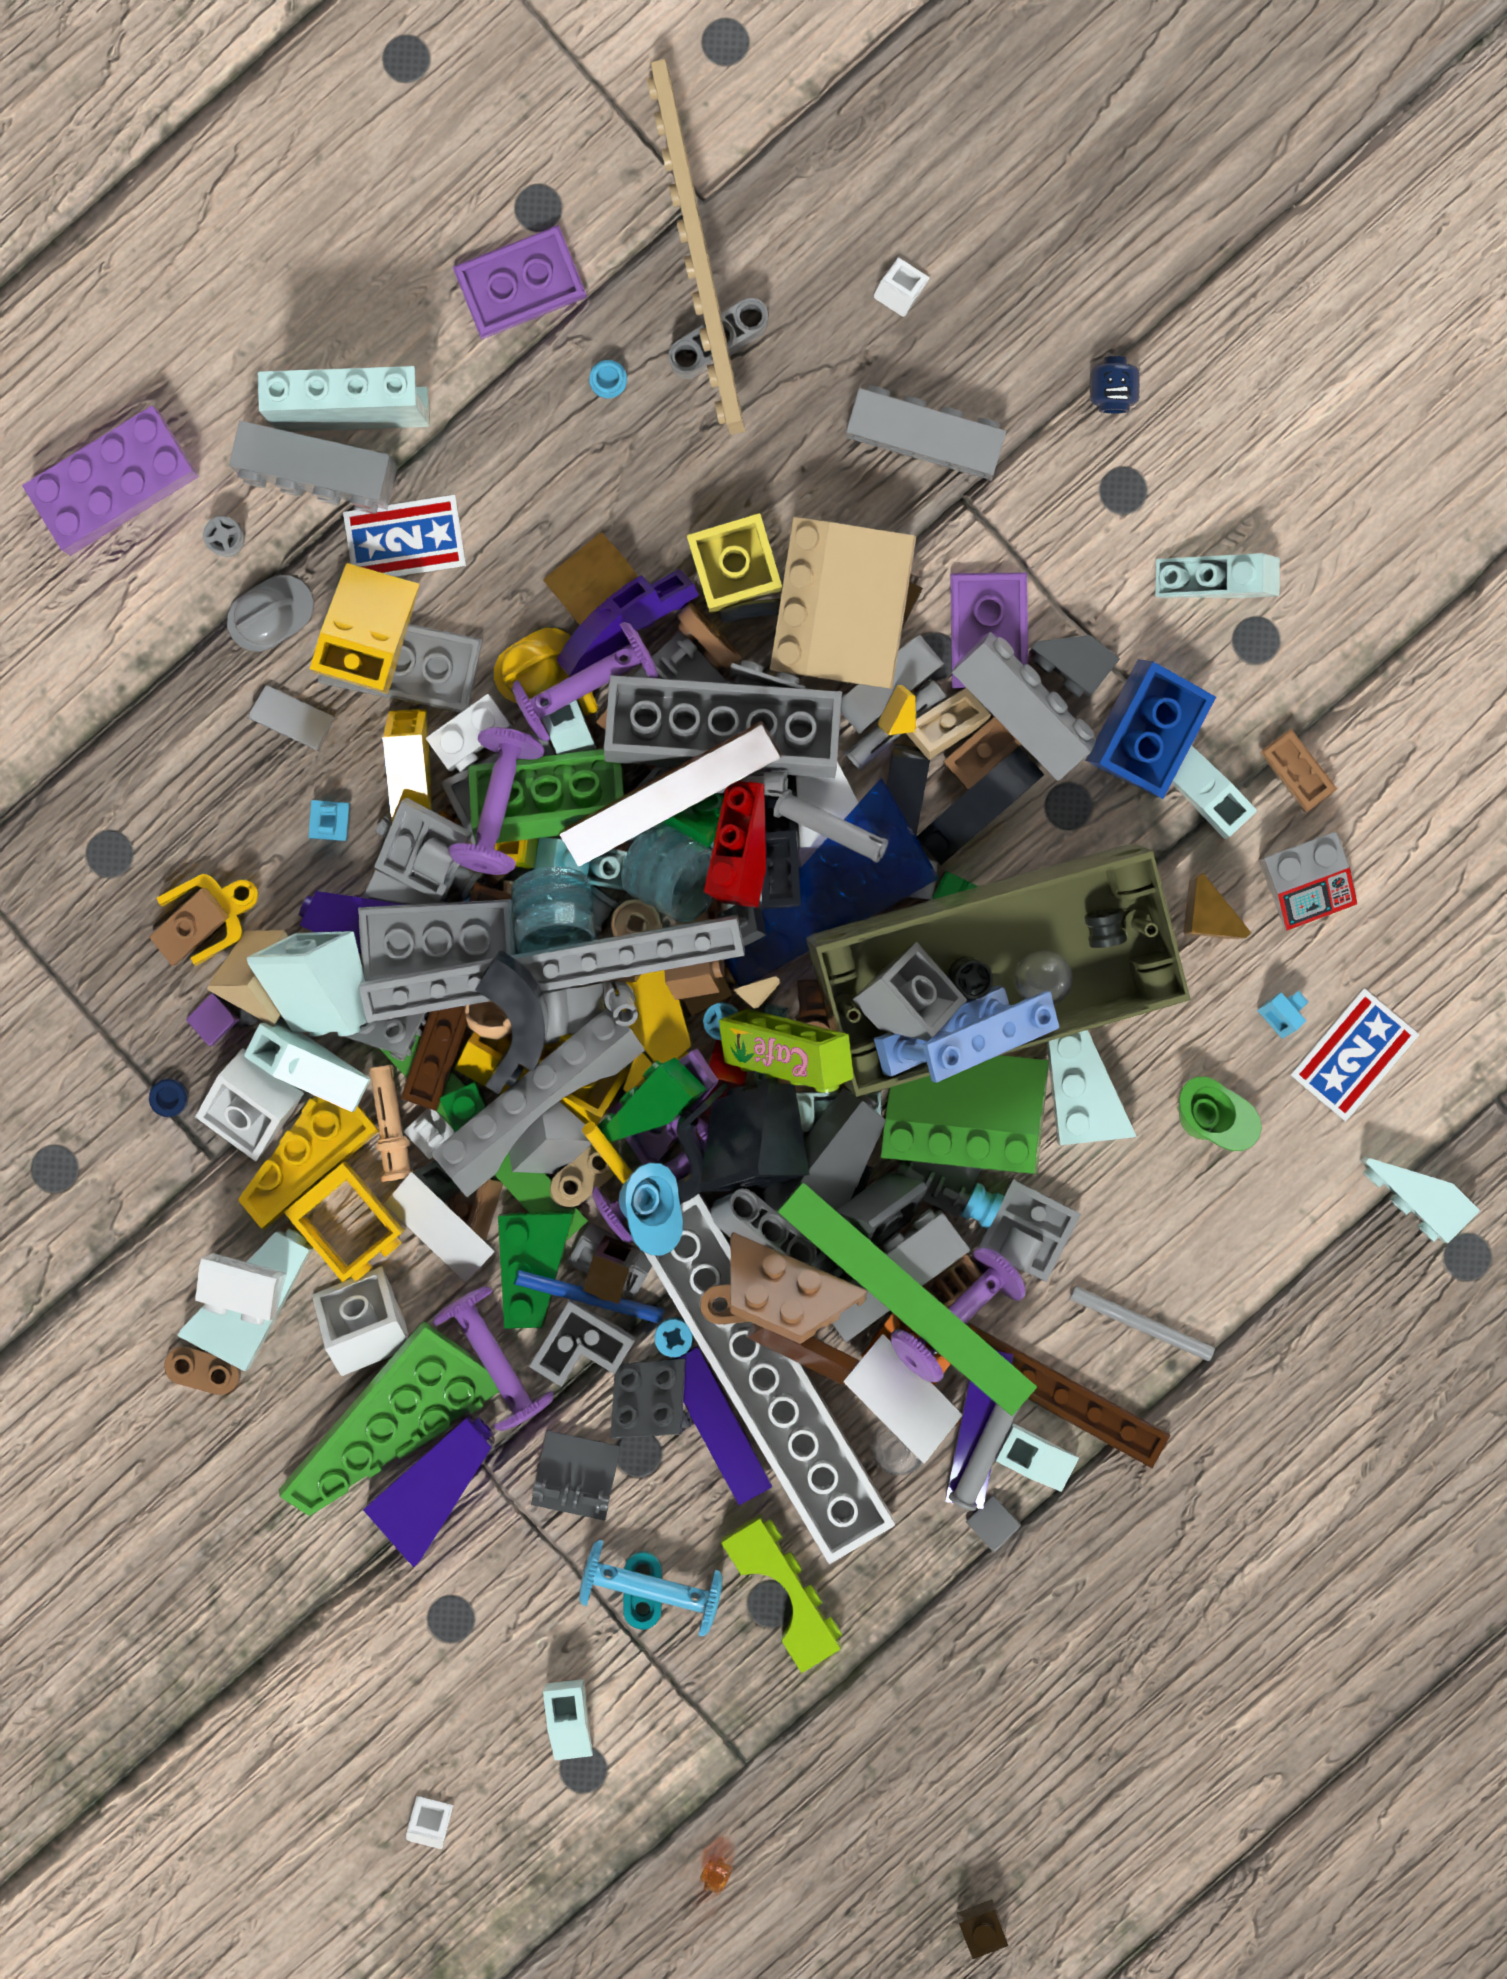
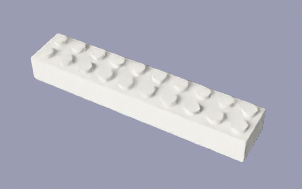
(774, 1398)

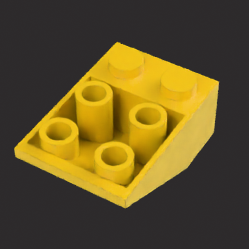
(365, 628)

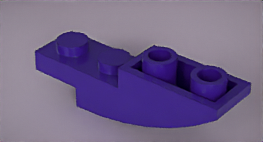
(634, 604)

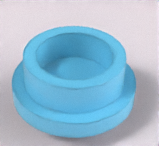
(608, 379)

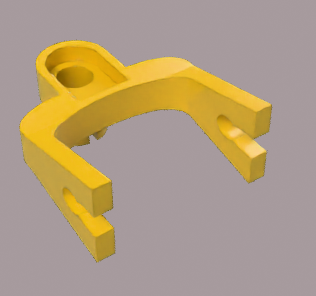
(228, 902)

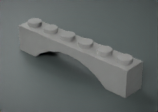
(482, 1143)

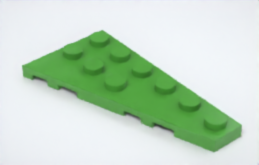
(400, 1410)

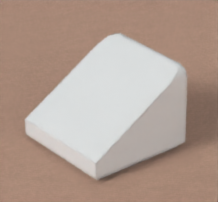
(901, 287)
(429, 1822)

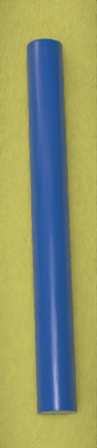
(576, 1293)

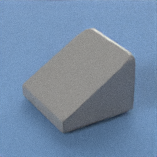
(993, 1523)

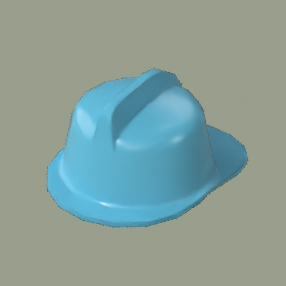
(652, 1208)

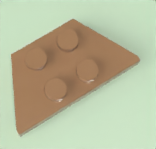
(785, 1292)

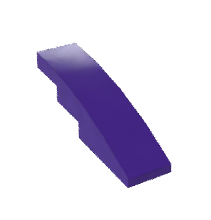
(976, 1412)
(721, 1429)

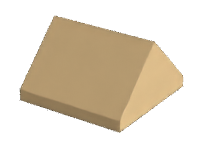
(238, 982)

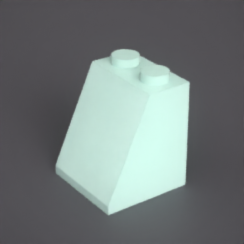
(314, 981)

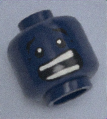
(1114, 385)

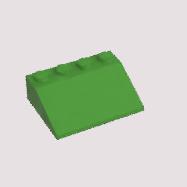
(971, 1119)

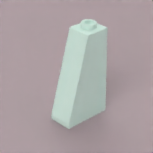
(239, 1340)

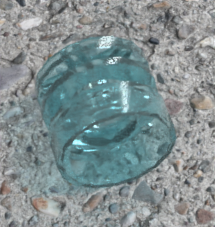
(668, 872)
(552, 909)

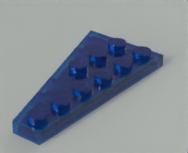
(841, 887)

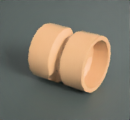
(635, 917)

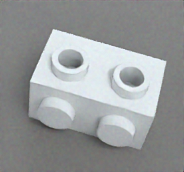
(457, 739)

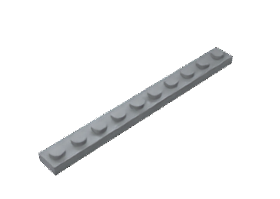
(558, 967)

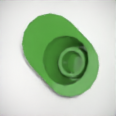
(1218, 1115)

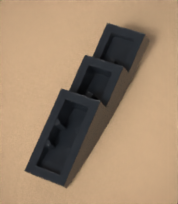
(782, 874)

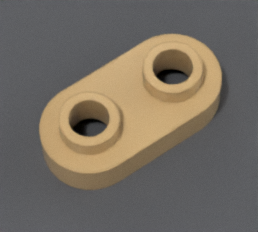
(583, 1175)

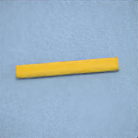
(607, 1151)

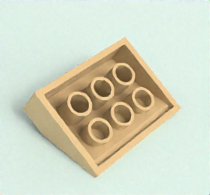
(843, 602)

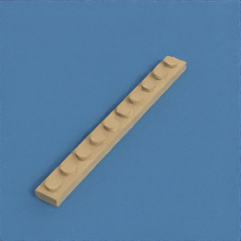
(697, 263)

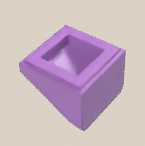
(212, 1020)

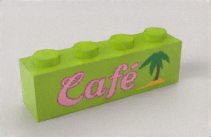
(786, 1049)

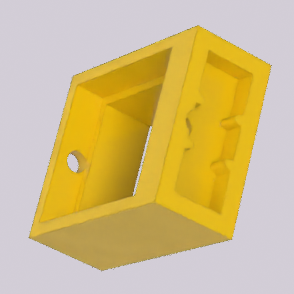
(361, 1266)

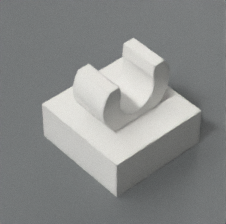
(429, 1131)

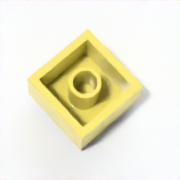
(734, 563)

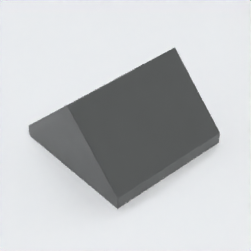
(884, 1206)

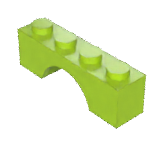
(757, 1551)

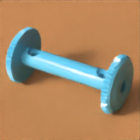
(651, 1588)

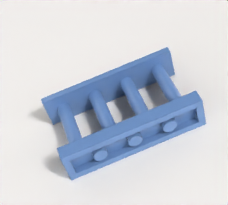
(971, 1036)

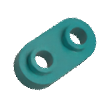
(631, 1615)

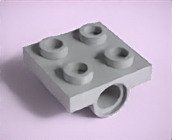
(419, 849)
(1030, 1230)

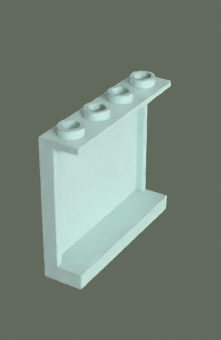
(343, 399)

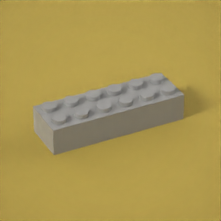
(678, 719)

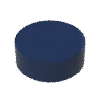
(168, 1098)

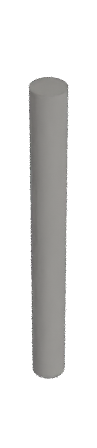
(1142, 1323)

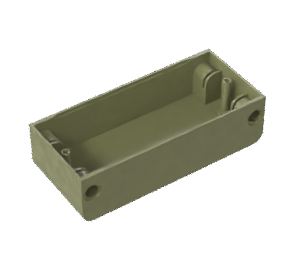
(1000, 928)

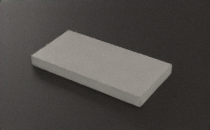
(431, 670)
(433, 935)

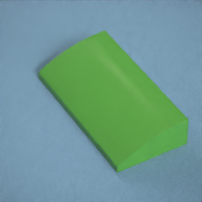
(549, 793)

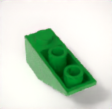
(658, 1101)

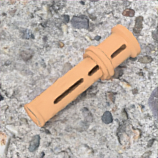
(392, 1143)

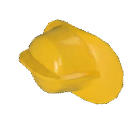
(531, 663)

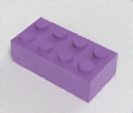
(110, 481)

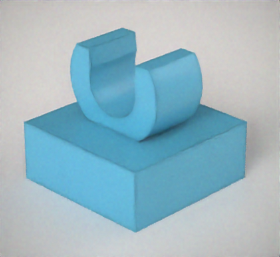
(329, 820)
(1284, 1013)

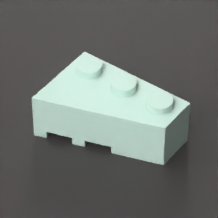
(1083, 1093)

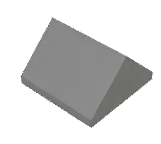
(549, 1142)

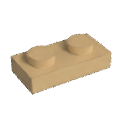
(948, 723)

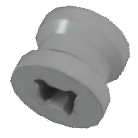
(220, 530)

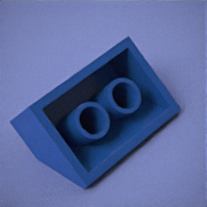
(1150, 728)

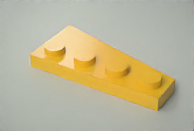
(306, 1155)

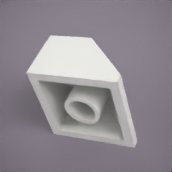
(248, 1106)
(239, 1287)
(360, 1321)

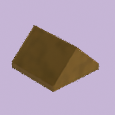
(590, 577)
(1209, 912)

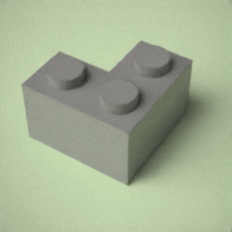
(578, 1333)

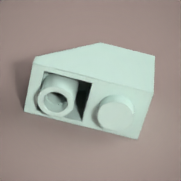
(569, 729)
(1036, 1458)
(567, 1719)

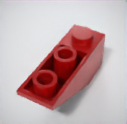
(739, 847)

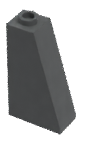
(835, 1151)

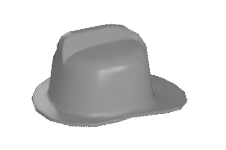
(270, 613)

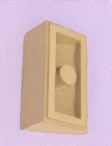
(758, 992)

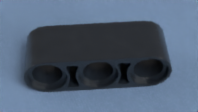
(908, 781)

